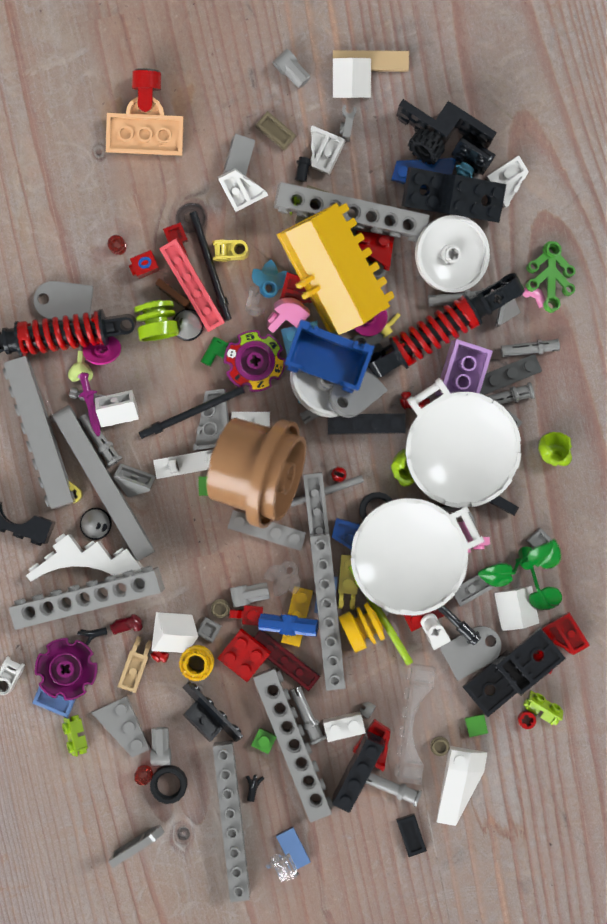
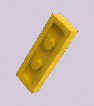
(299, 607)

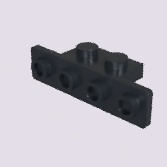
(206, 717)

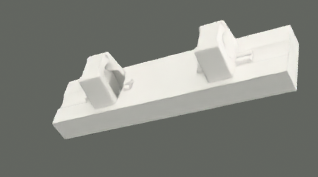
(186, 463)

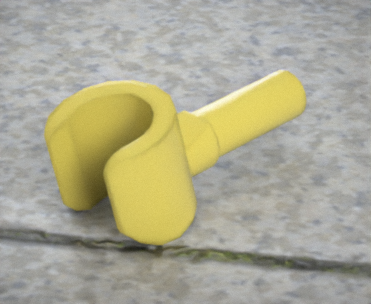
(387, 330)

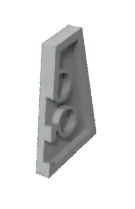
(211, 422)
(123, 725)

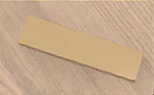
(380, 60)

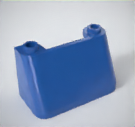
(328, 356)

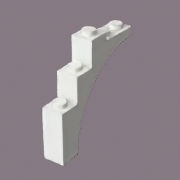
(95, 556)

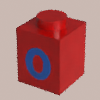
(144, 264)

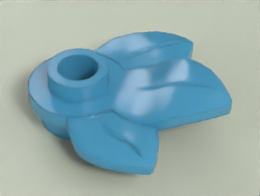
(269, 276)

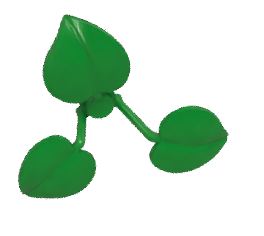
(544, 555)

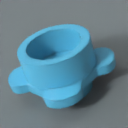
(464, 170)

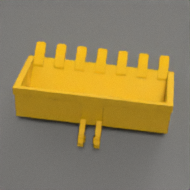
(335, 269)

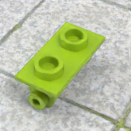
(551, 713)
(76, 743)

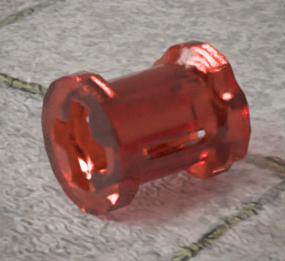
(116, 238)
(145, 780)

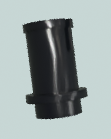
(302, 169)

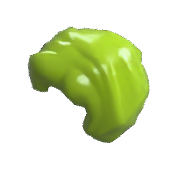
(555, 448)
(400, 469)

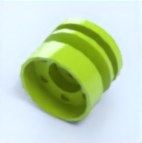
(156, 316)

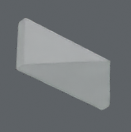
(507, 312)
(133, 480)

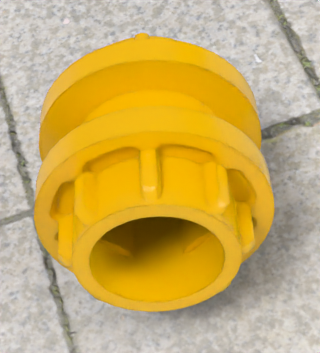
(188, 671)

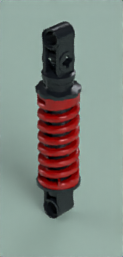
(465, 312)
(63, 334)

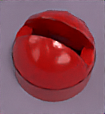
(337, 478)

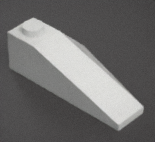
(461, 777)

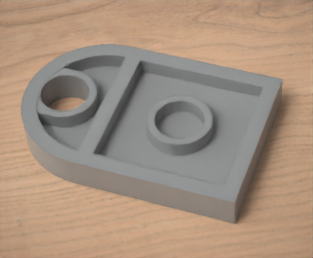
(64, 300)
(356, 403)
(468, 658)
(135, 845)

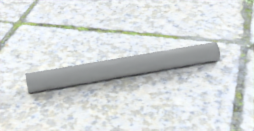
(331, 489)

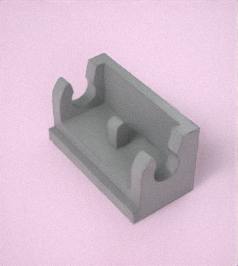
(239, 154)

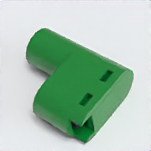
(216, 348)

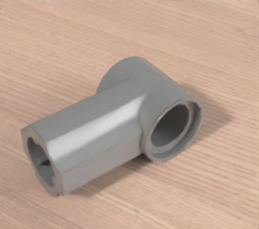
(288, 64)
(246, 594)
(160, 753)

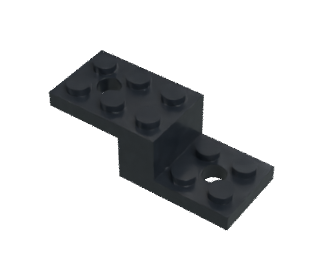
(446, 122)
(453, 194)
(514, 672)

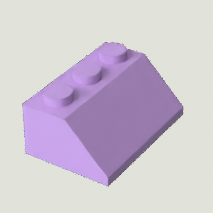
(465, 367)

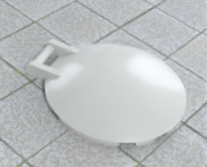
(461, 447)
(411, 555)

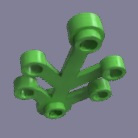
(552, 275)

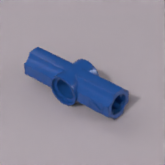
(288, 624)

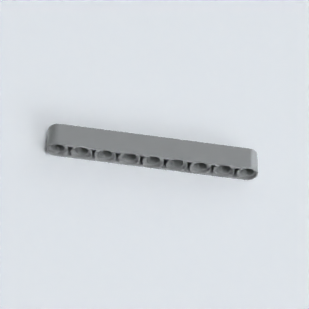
(103, 483)

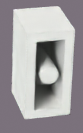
(116, 408)
(344, 726)

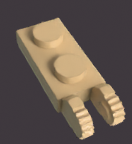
(134, 667)

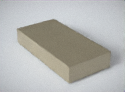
(275, 131)

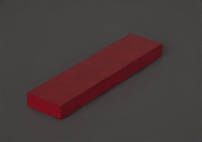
(287, 661)

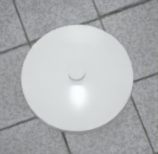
(452, 253)
(314, 393)

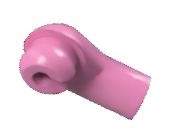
(537, 294)

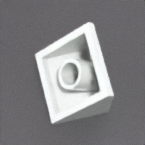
(351, 77)
(515, 608)
(173, 632)

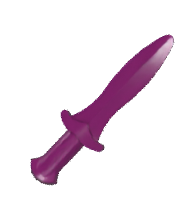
(88, 396)

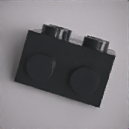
(473, 154)

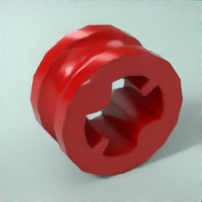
(523, 724)

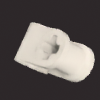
(434, 631)
(9, 674)

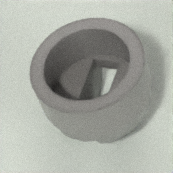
(367, 712)

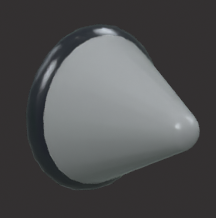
(189, 324)
(95, 523)

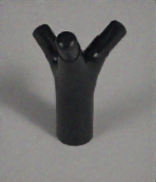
(92, 634)
(253, 785)

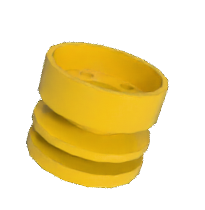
(361, 627)

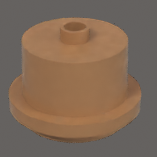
(257, 469)

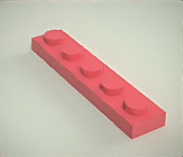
(192, 285)

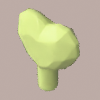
(79, 367)

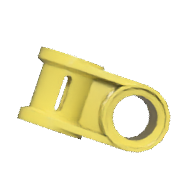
(228, 250)

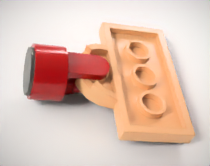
(144, 125)

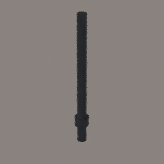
(221, 300)
(158, 427)

